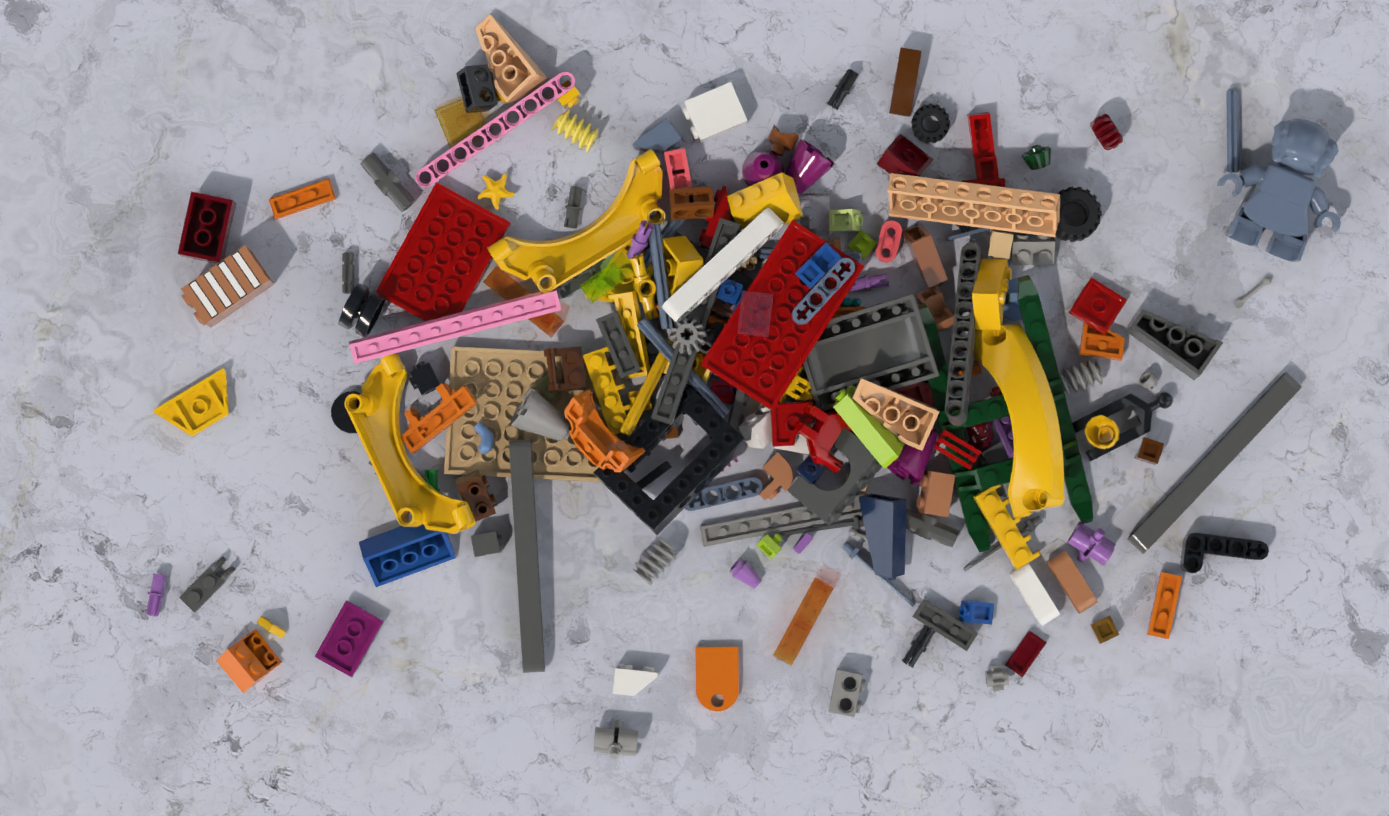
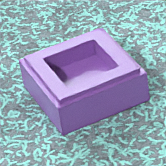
(801, 545)

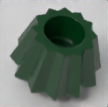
(1037, 157)

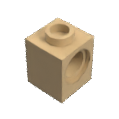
(1000, 244)

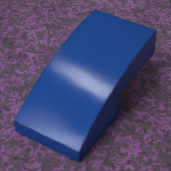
(818, 265)

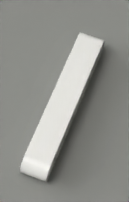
(723, 265)

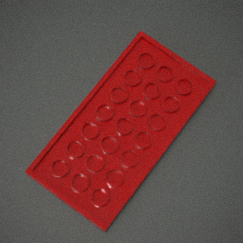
(768, 365)

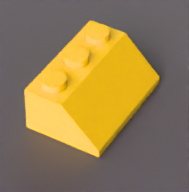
(774, 193)

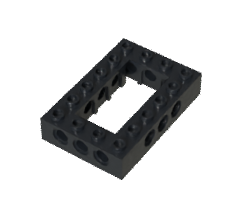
(692, 480)

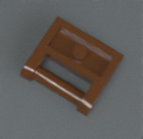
(571, 366)

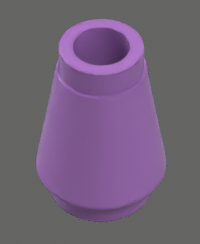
(745, 573)

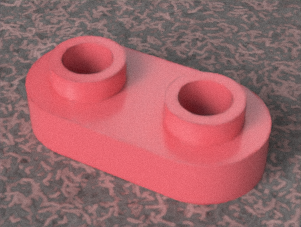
(888, 242)

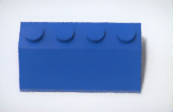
(404, 552)

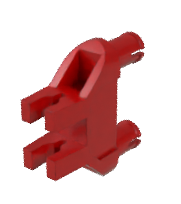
(822, 436)

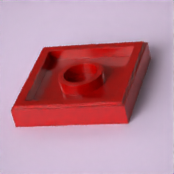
(1097, 306)

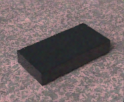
(652, 476)

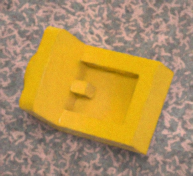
(570, 98)

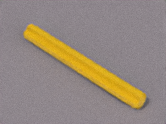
(644, 394)

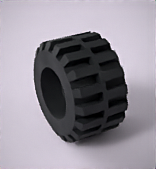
(1092, 211)

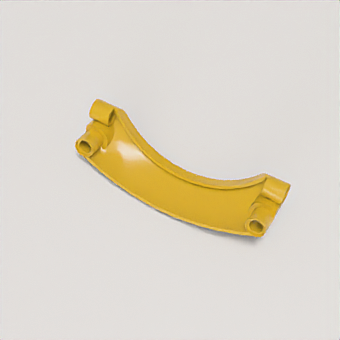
(1038, 451)

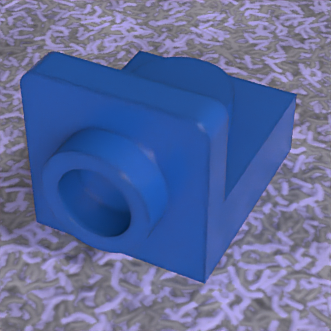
(730, 292)
(976, 612)

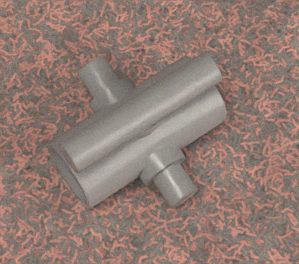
(615, 740)

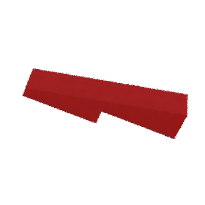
(983, 145)

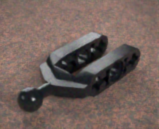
(1142, 411)

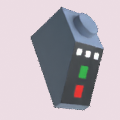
(659, 139)

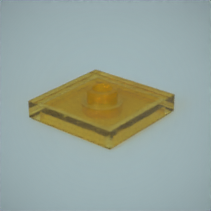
(457, 123)

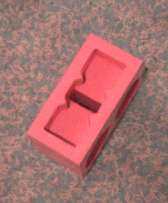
(677, 169)

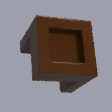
(1149, 451)

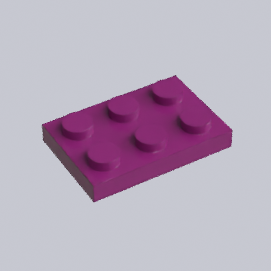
(349, 638)

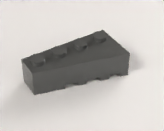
(1174, 343)

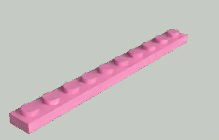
(454, 325)

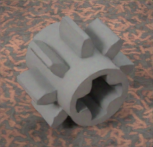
(997, 677)

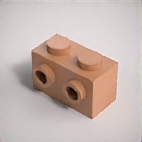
(935, 493)

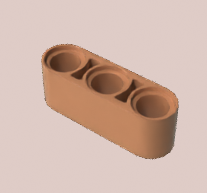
(1072, 582)

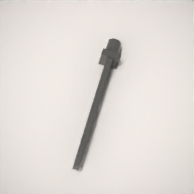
(857, 524)
(1030, 524)

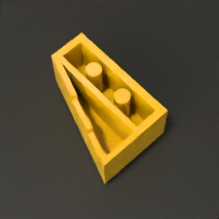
(990, 293)

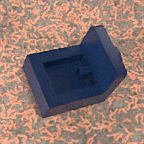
(809, 470)

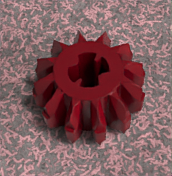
(1106, 132)

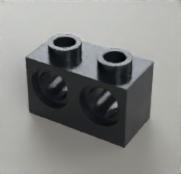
(472, 89)

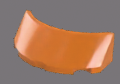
(595, 438)

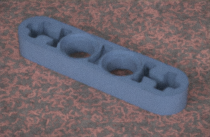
(825, 293)
(722, 496)

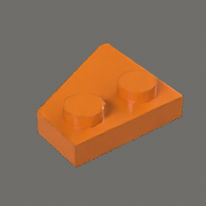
(1100, 346)

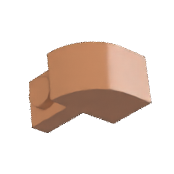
(935, 302)
(781, 474)

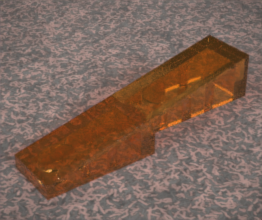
(509, 289)
(803, 621)

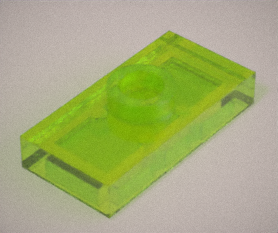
(602, 282)

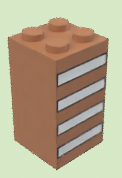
(226, 287)

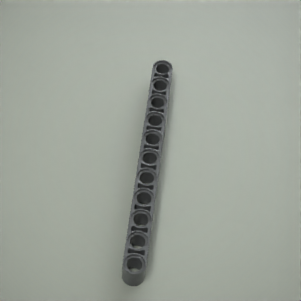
(1214, 462)
(527, 555)

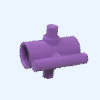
(1091, 544)

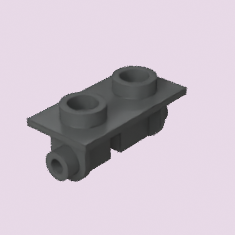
(573, 284)

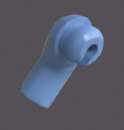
(487, 438)

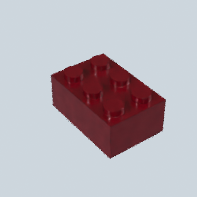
(206, 228)

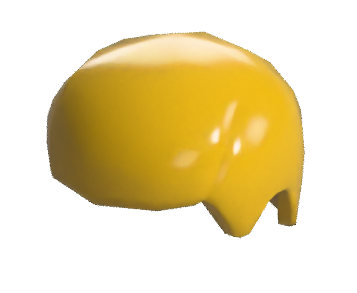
(1102, 432)

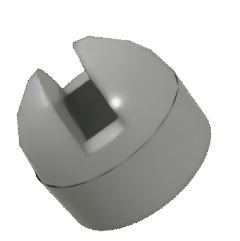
(1148, 379)

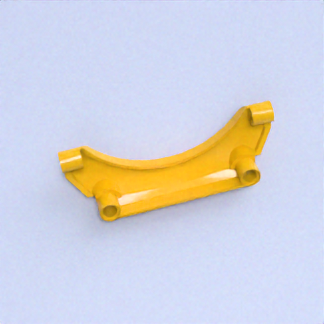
(614, 229)
(380, 434)

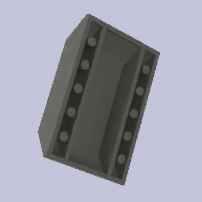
(874, 344)

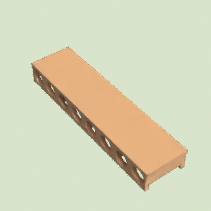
(974, 205)

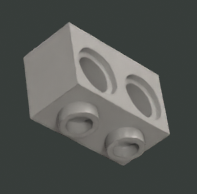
(840, 692)

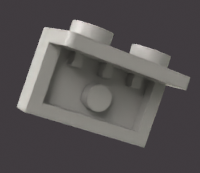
(1032, 249)

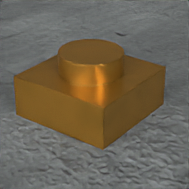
(1104, 629)

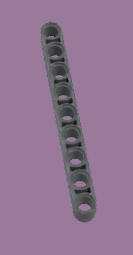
(962, 343)

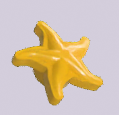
(495, 190)

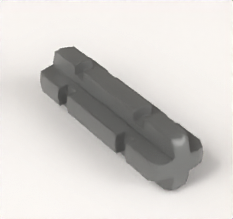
(347, 272)

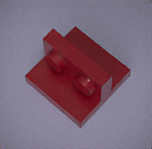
(904, 158)

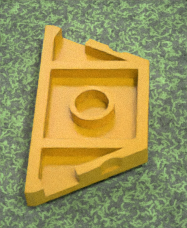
(626, 268)
(199, 405)

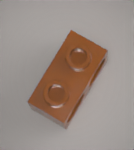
(691, 203)

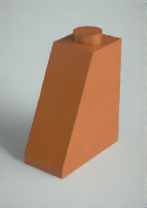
(925, 255)

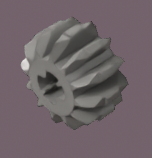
(680, 334)

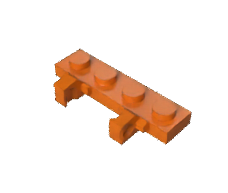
(425, 428)

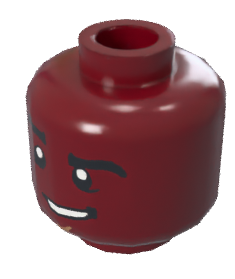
(980, 434)

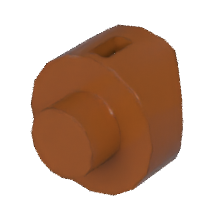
(782, 141)

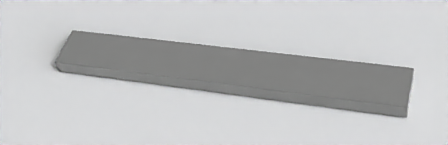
(768, 523)

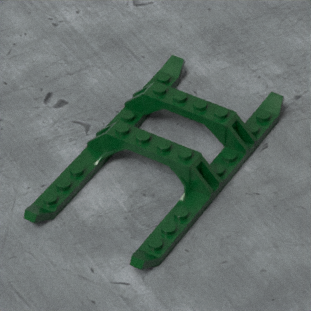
(993, 474)

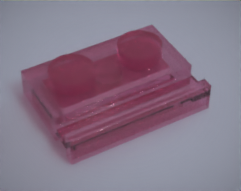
(755, 314)

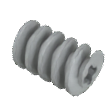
(1081, 376)
(655, 561)

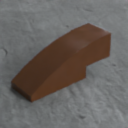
(905, 82)

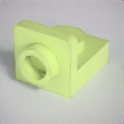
(845, 220)

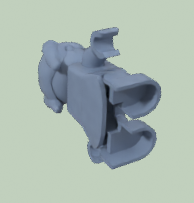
(1284, 192)

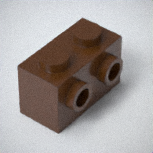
(474, 491)

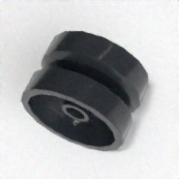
(362, 310)

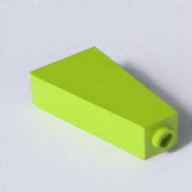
(875, 437)

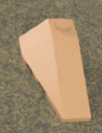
(510, 65)
(900, 414)

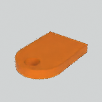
(717, 674)

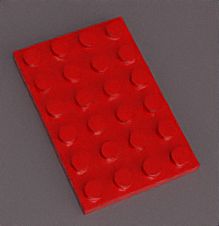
(442, 256)

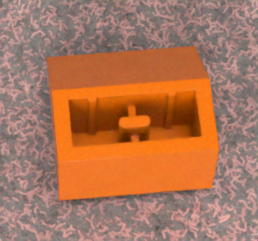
(248, 661)

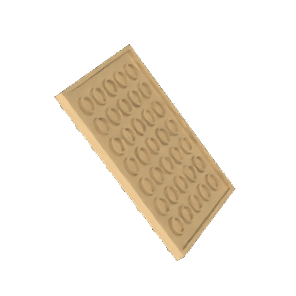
(498, 383)

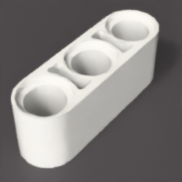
(1034, 594)

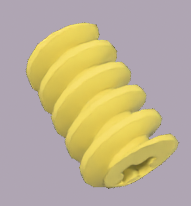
(576, 129)

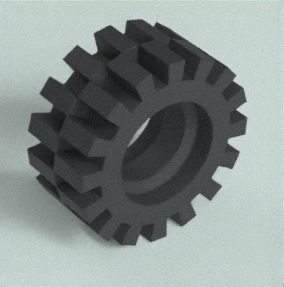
(930, 110)

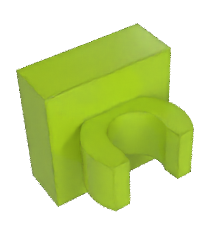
(863, 244)
(770, 546)

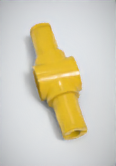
(647, 297)

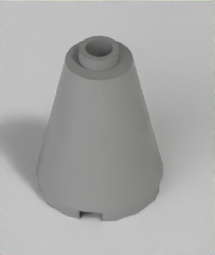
(540, 417)

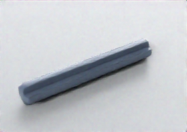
(1232, 105)

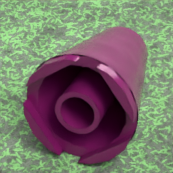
(807, 166)
(754, 173)
(912, 461)

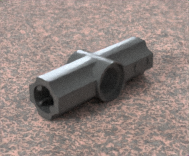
(387, 182)
(930, 528)

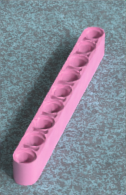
(485, 130)

